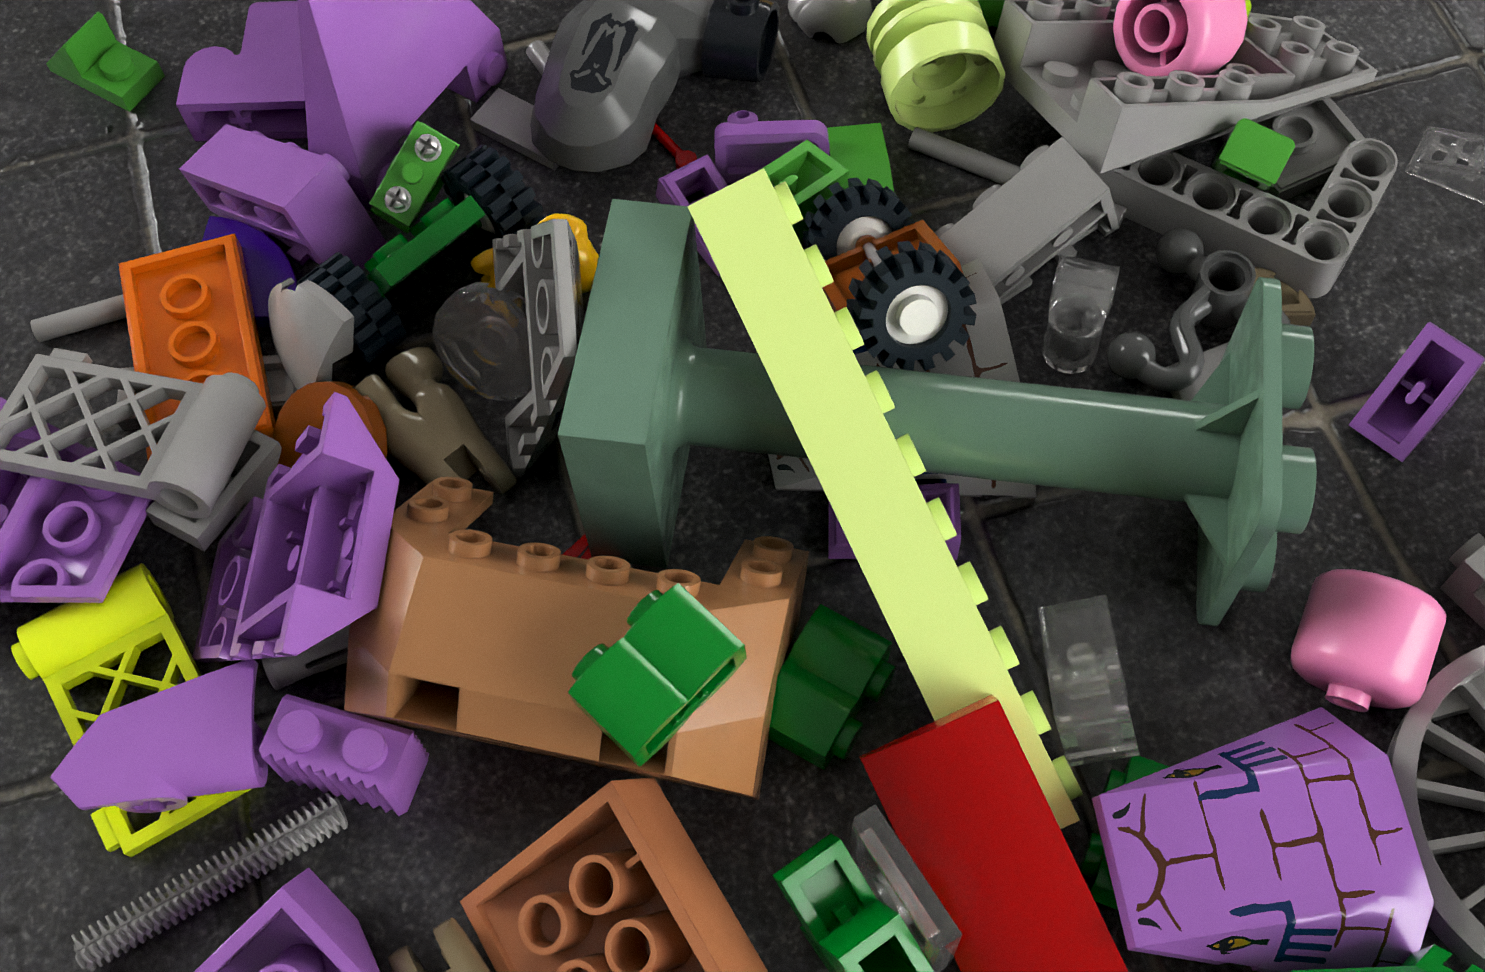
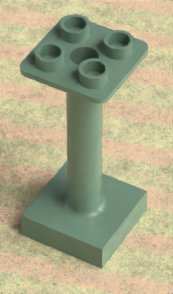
(654, 388)

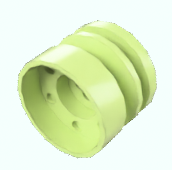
(934, 61)

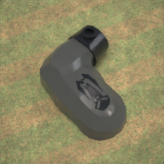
(620, 65)

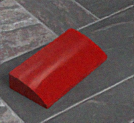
(990, 846)

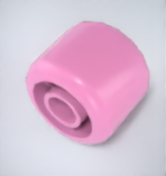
(1178, 34)
(1367, 639)

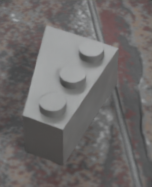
(1032, 218)

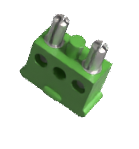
(413, 176)

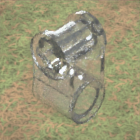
(1077, 312)

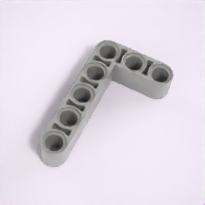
(1227, 214)

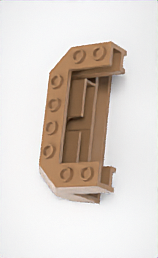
(488, 635)

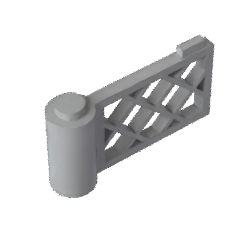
(189, 449)

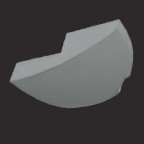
(309, 331)

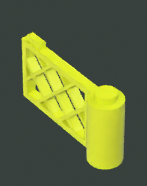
(88, 640)

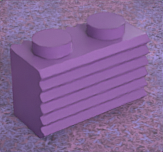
(344, 754)

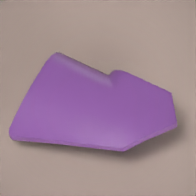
(170, 746)

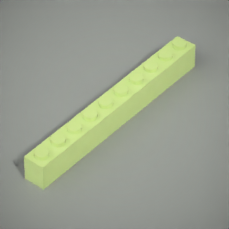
(867, 469)

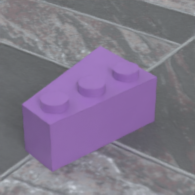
(284, 194)

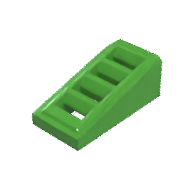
(1254, 154)

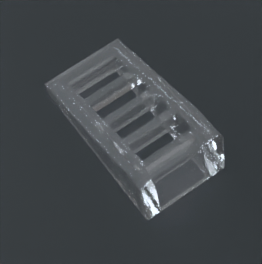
(1447, 174)

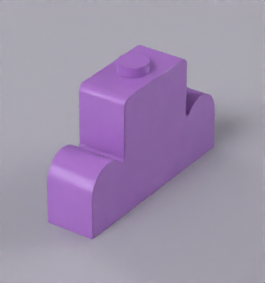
(252, 89)

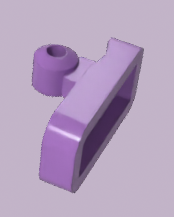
(748, 145)

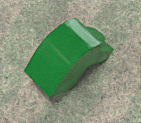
(844, 916)

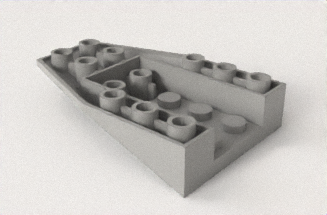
(1071, 73)

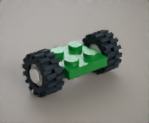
(484, 198)

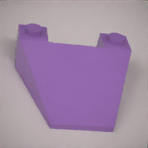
(380, 67)

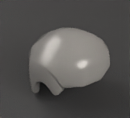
(835, 17)

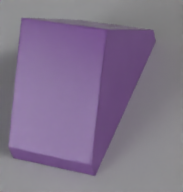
(1417, 391)

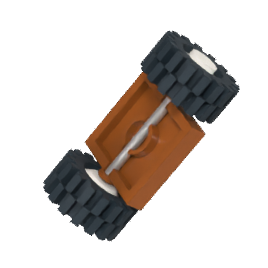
(890, 275)

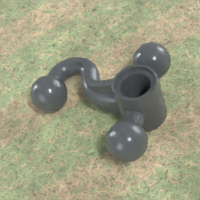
(1182, 252)

